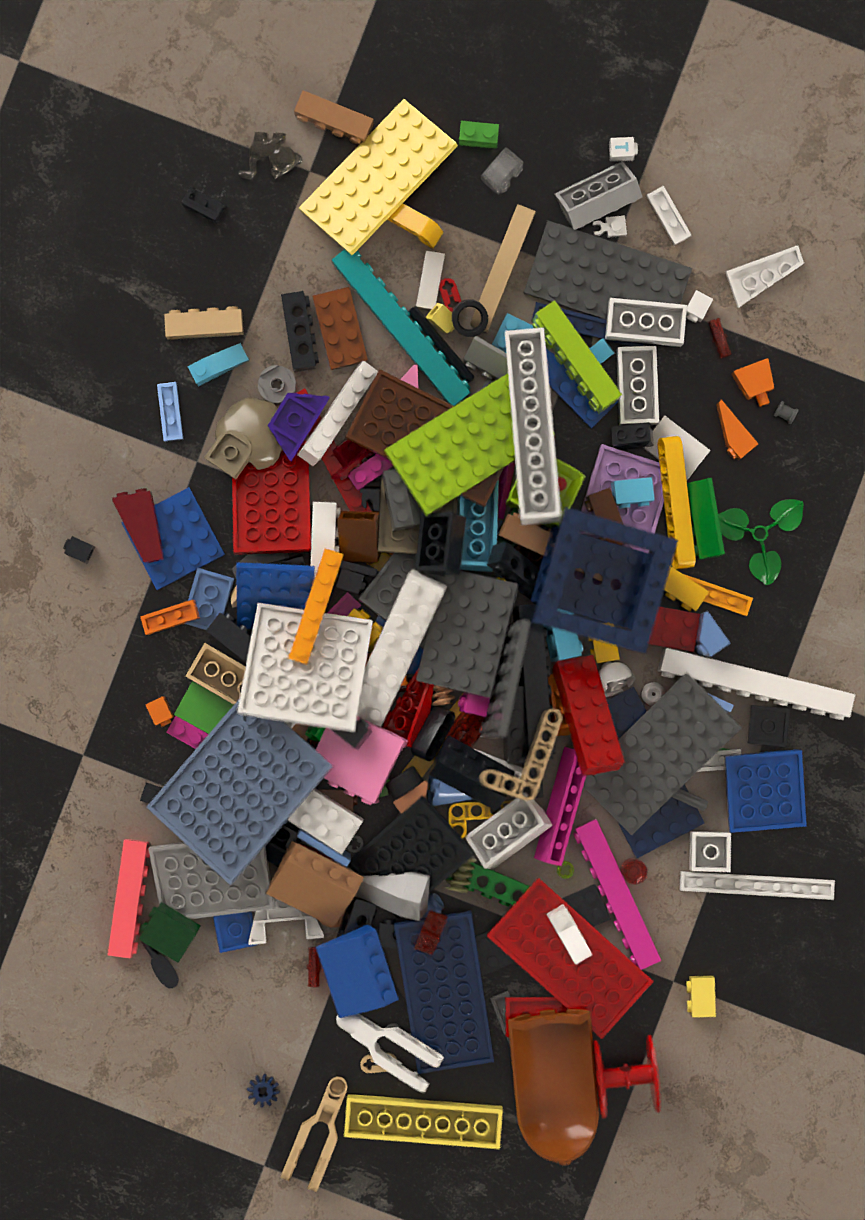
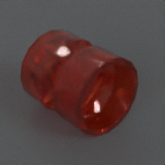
(634, 871)

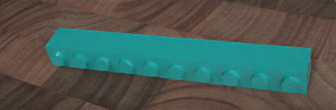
(400, 326)

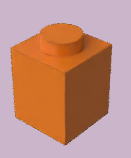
(160, 711)

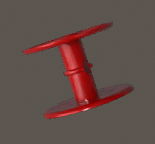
(622, 1078)

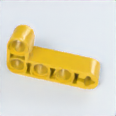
(417, 224)
(467, 815)

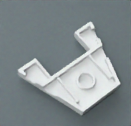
(282, 912)

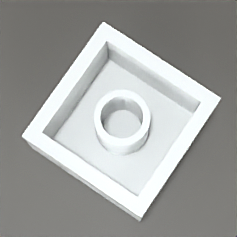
(710, 851)

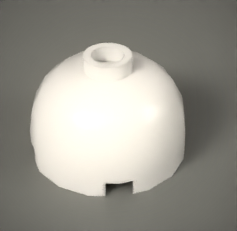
(614, 677)

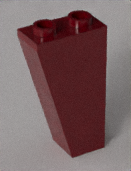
(141, 522)

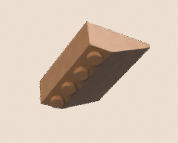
(314, 884)

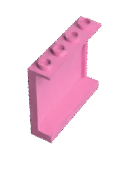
(365, 769)

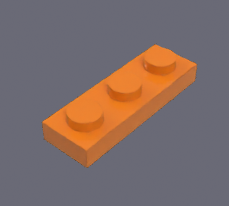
(170, 617)

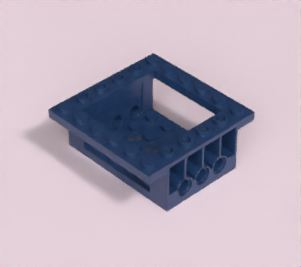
(640, 578)

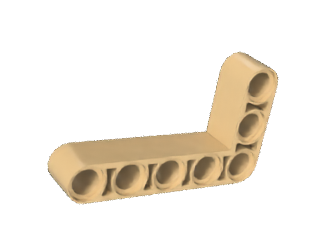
(531, 761)

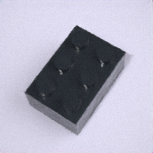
(440, 543)

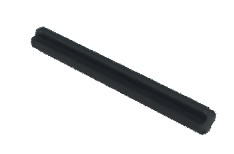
(441, 344)

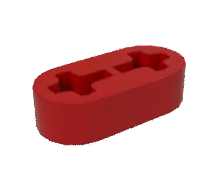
(454, 293)

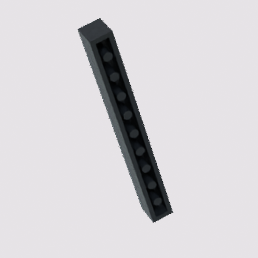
(238, 641)

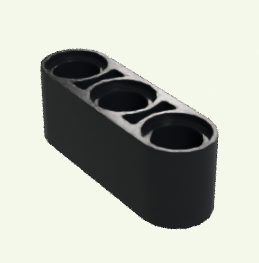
(433, 733)

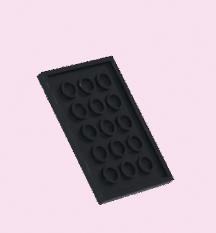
(414, 843)

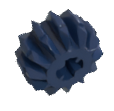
(256, 1090)

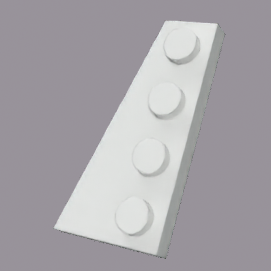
(759, 275)

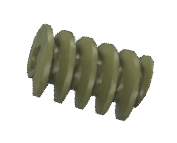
(459, 877)

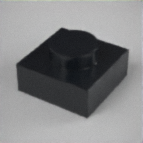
(149, 792)

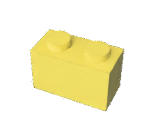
(701, 996)

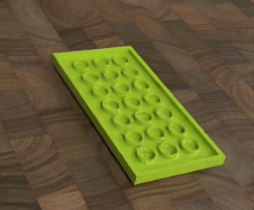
(457, 447)

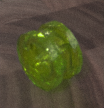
(571, 870)

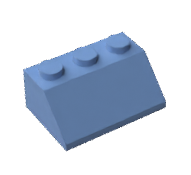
(709, 636)

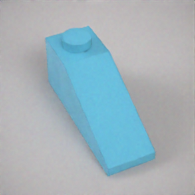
(217, 364)

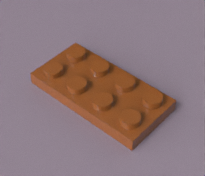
(340, 328)

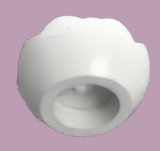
(647, 692)

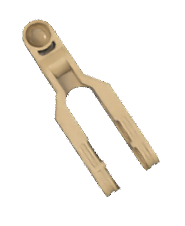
(326, 1113)

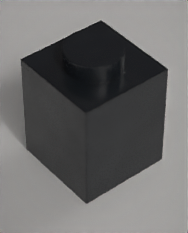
(78, 549)

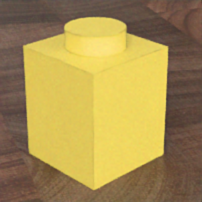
(441, 318)

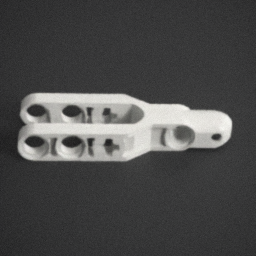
(368, 1034)

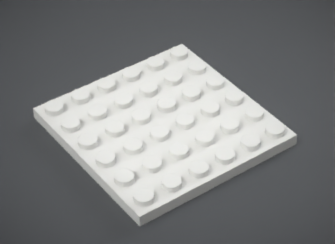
(311, 694)

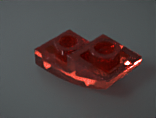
(430, 932)

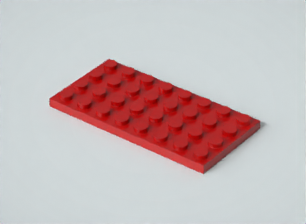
(600, 984)

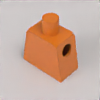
(755, 381)

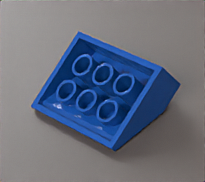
(357, 972)

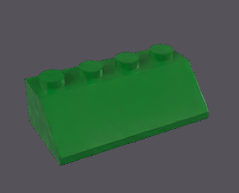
(705, 519)

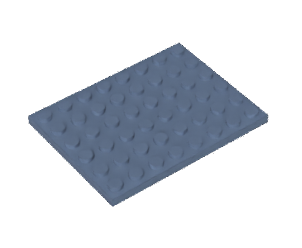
(239, 790)

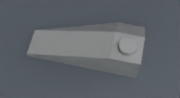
(399, 894)

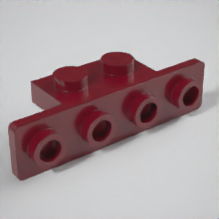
(350, 457)

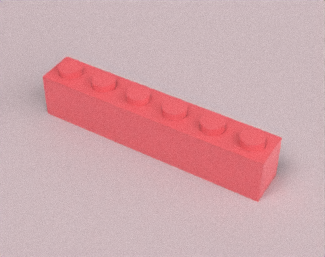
(128, 899)

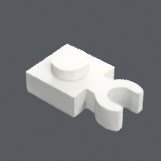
(614, 226)

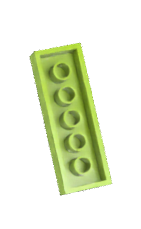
(576, 358)

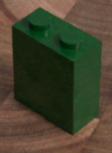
(168, 931)

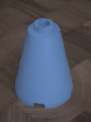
(444, 794)

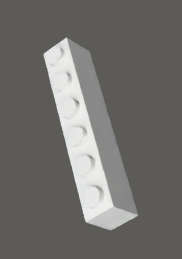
(338, 413)

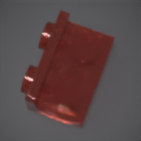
(466, 728)

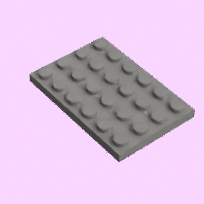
(200, 892)

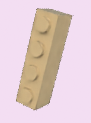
(204, 324)

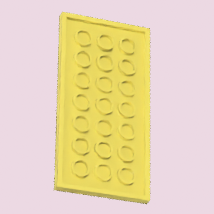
(378, 177)

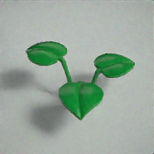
(762, 565)

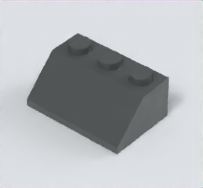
(402, 506)

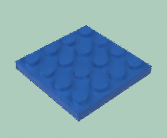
(185, 539)
(271, 585)
(765, 790)

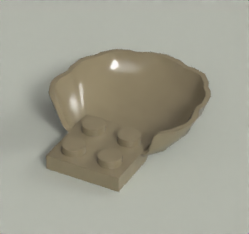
(245, 437)

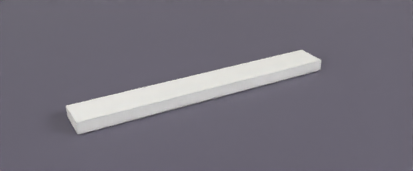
(757, 885)

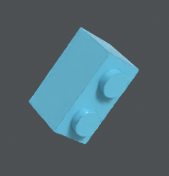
(633, 491)

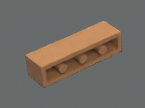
(333, 117)

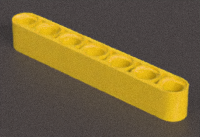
(676, 500)

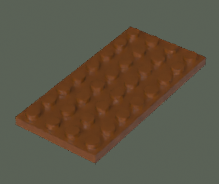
(396, 410)

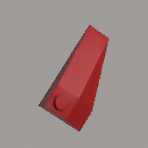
(410, 710)

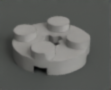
(277, 373)

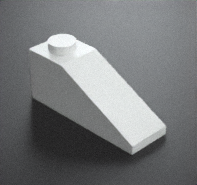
(569, 934)

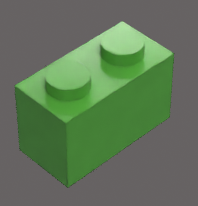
(478, 134)

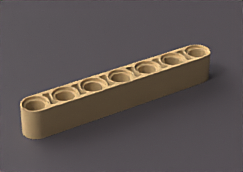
(504, 264)

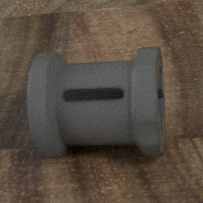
(786, 412)

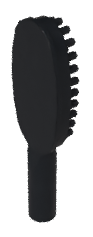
(162, 968)

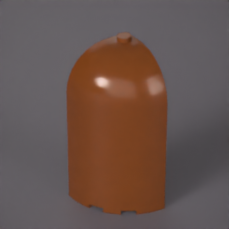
(555, 1082)

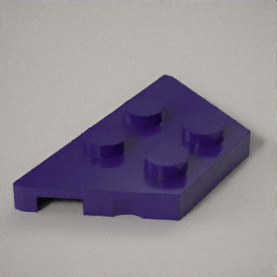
(295, 420)

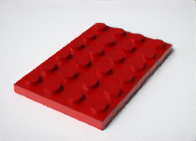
(272, 508)

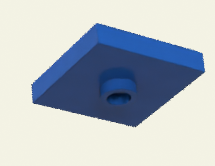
(233, 931)

